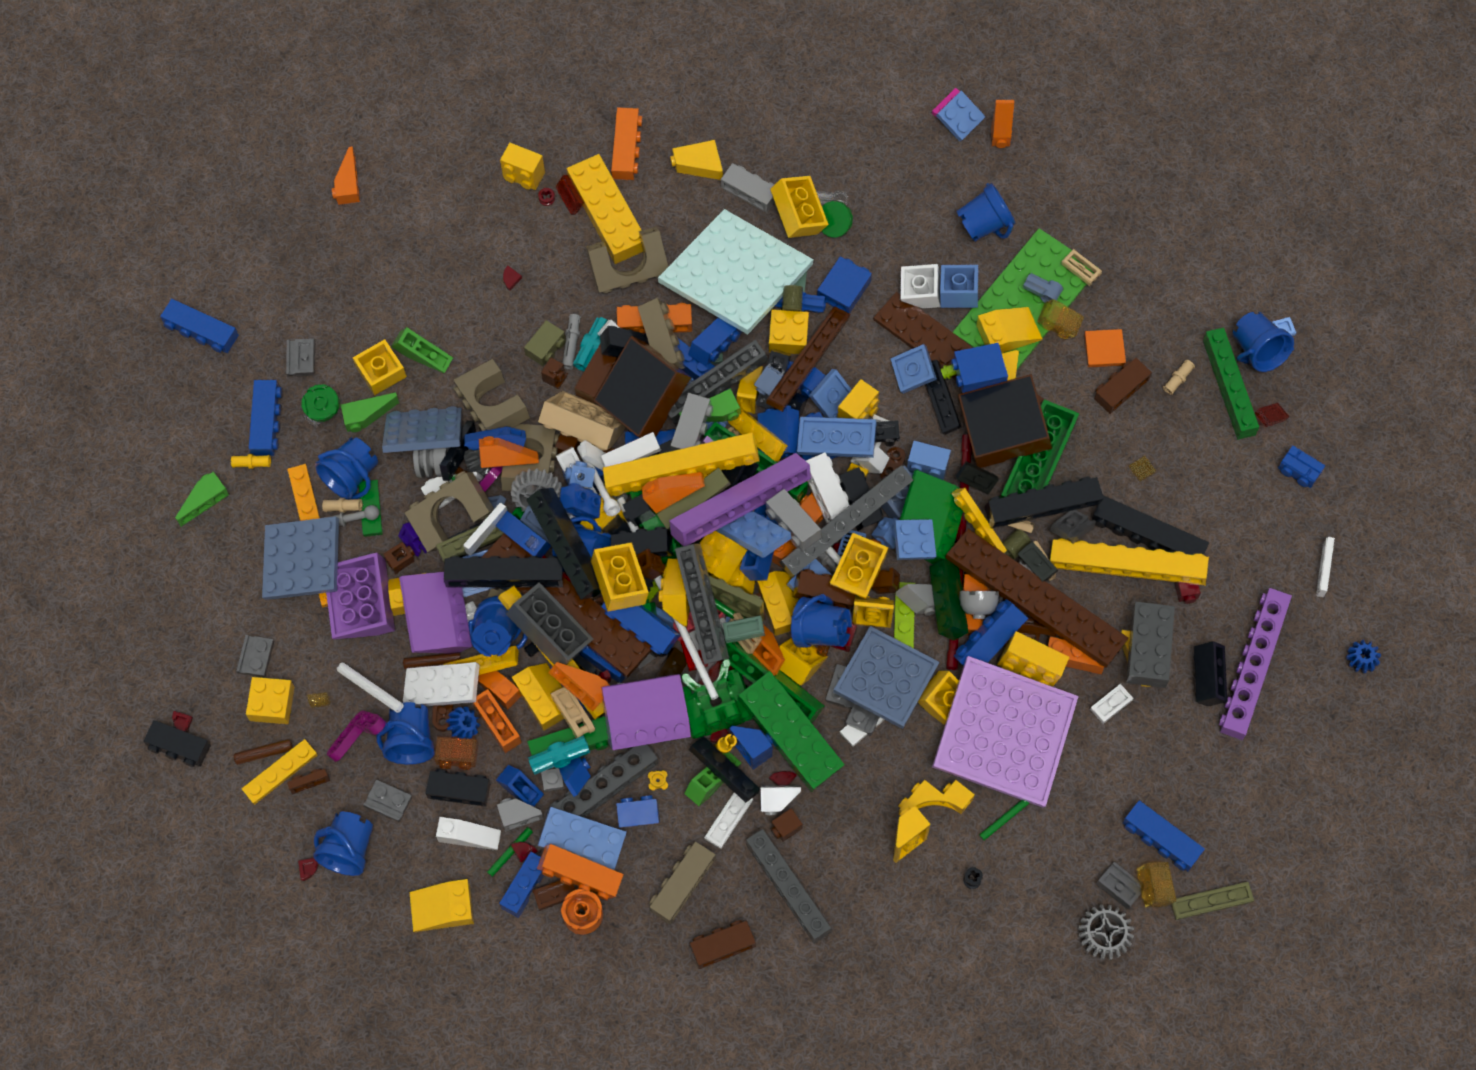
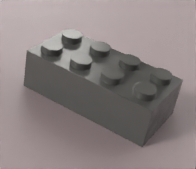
(549, 625)
(1150, 644)

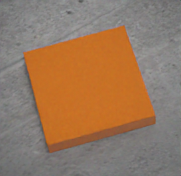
(1105, 348)

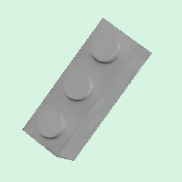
(748, 187)
(692, 422)
(794, 519)

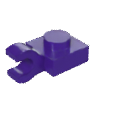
(410, 538)

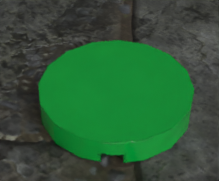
(838, 217)
(320, 403)

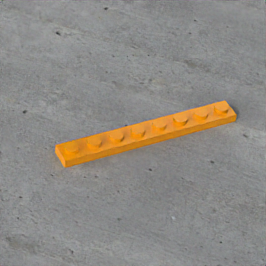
(305, 501)

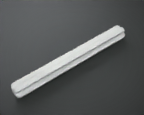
(370, 687)

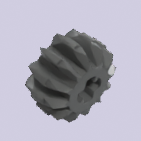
(473, 462)

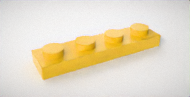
(765, 439)
(976, 518)
(492, 663)
(279, 771)

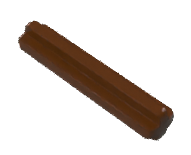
(431, 660)
(263, 751)

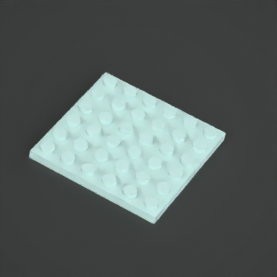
(735, 271)

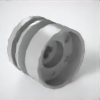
(428, 460)

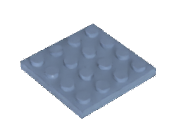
(422, 429)
(300, 558)
(886, 677)

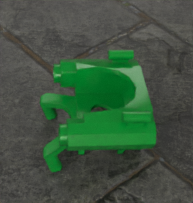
(705, 718)

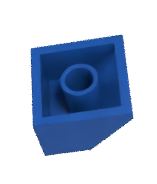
(752, 745)

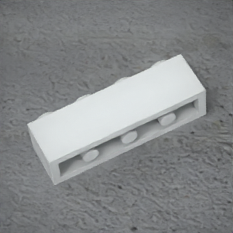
(826, 487)

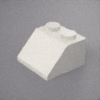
(921, 285)

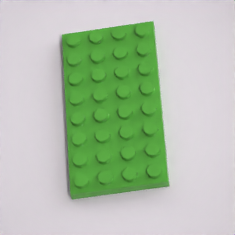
(1041, 257)

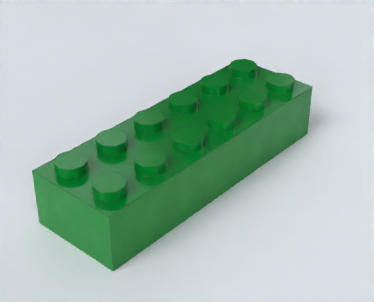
(1038, 468)
(790, 731)

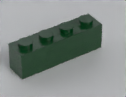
(946, 595)

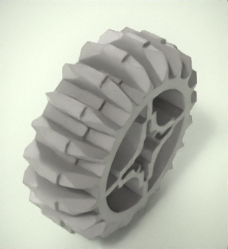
(529, 482)
(1107, 940)

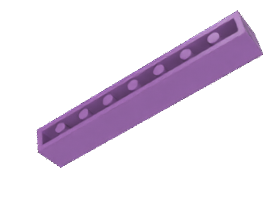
(739, 500)

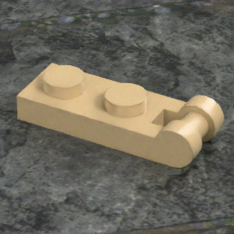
(572, 712)

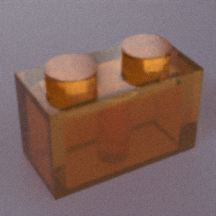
(456, 753)

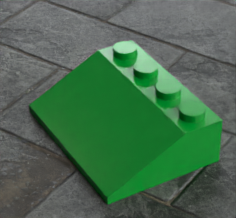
(932, 499)

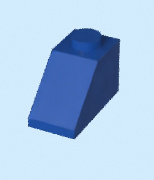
(576, 774)
(519, 786)

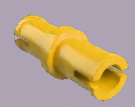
(251, 461)
(726, 743)

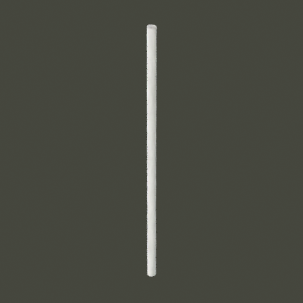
(683, 631)

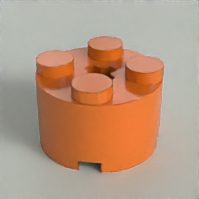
(574, 919)

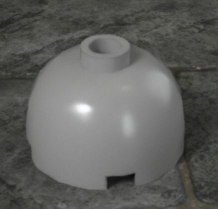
(979, 602)

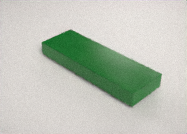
(371, 527)

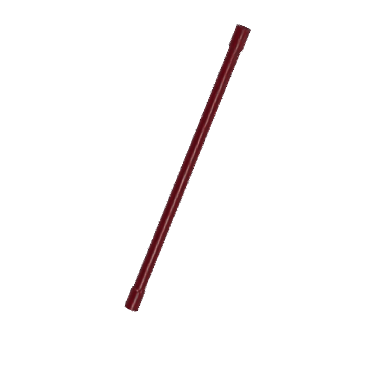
(966, 450)

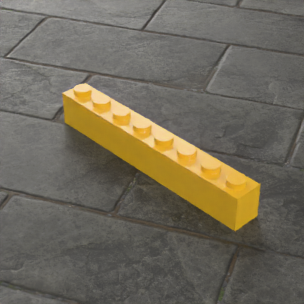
(700, 458)
(1129, 561)

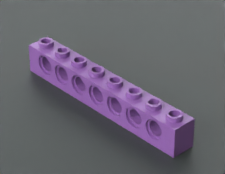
(1279, 603)

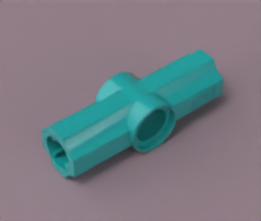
(589, 344)
(559, 755)

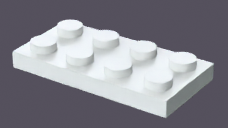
(441, 684)

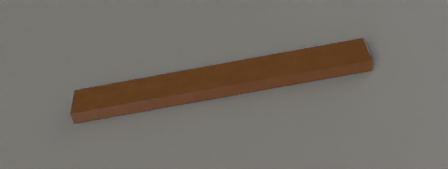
(808, 359)

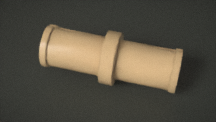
(1178, 377)
(342, 505)

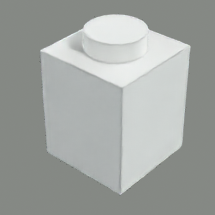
(875, 464)

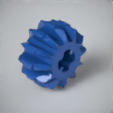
(1364, 663)
(463, 723)

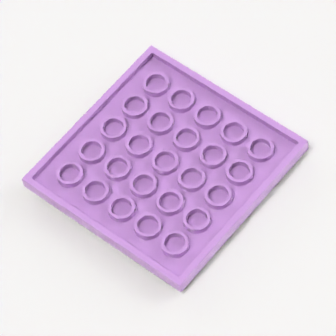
(1005, 732)

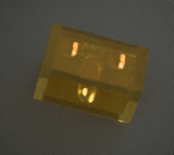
(1060, 319)
(1156, 884)

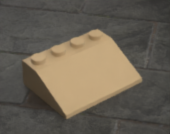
(581, 420)

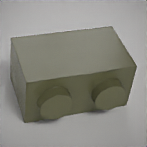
(545, 343)

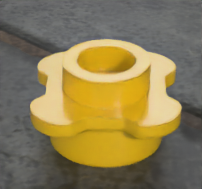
(661, 775)

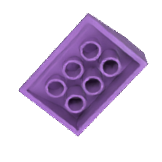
(361, 599)
(434, 614)
(645, 712)

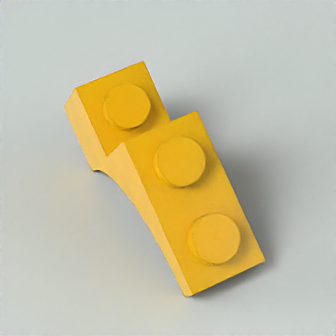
(924, 794)

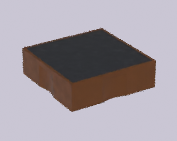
(641, 388)
(1004, 421)

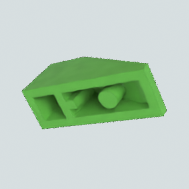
(421, 350)
(724, 407)
(364, 412)
(202, 497)
(706, 783)

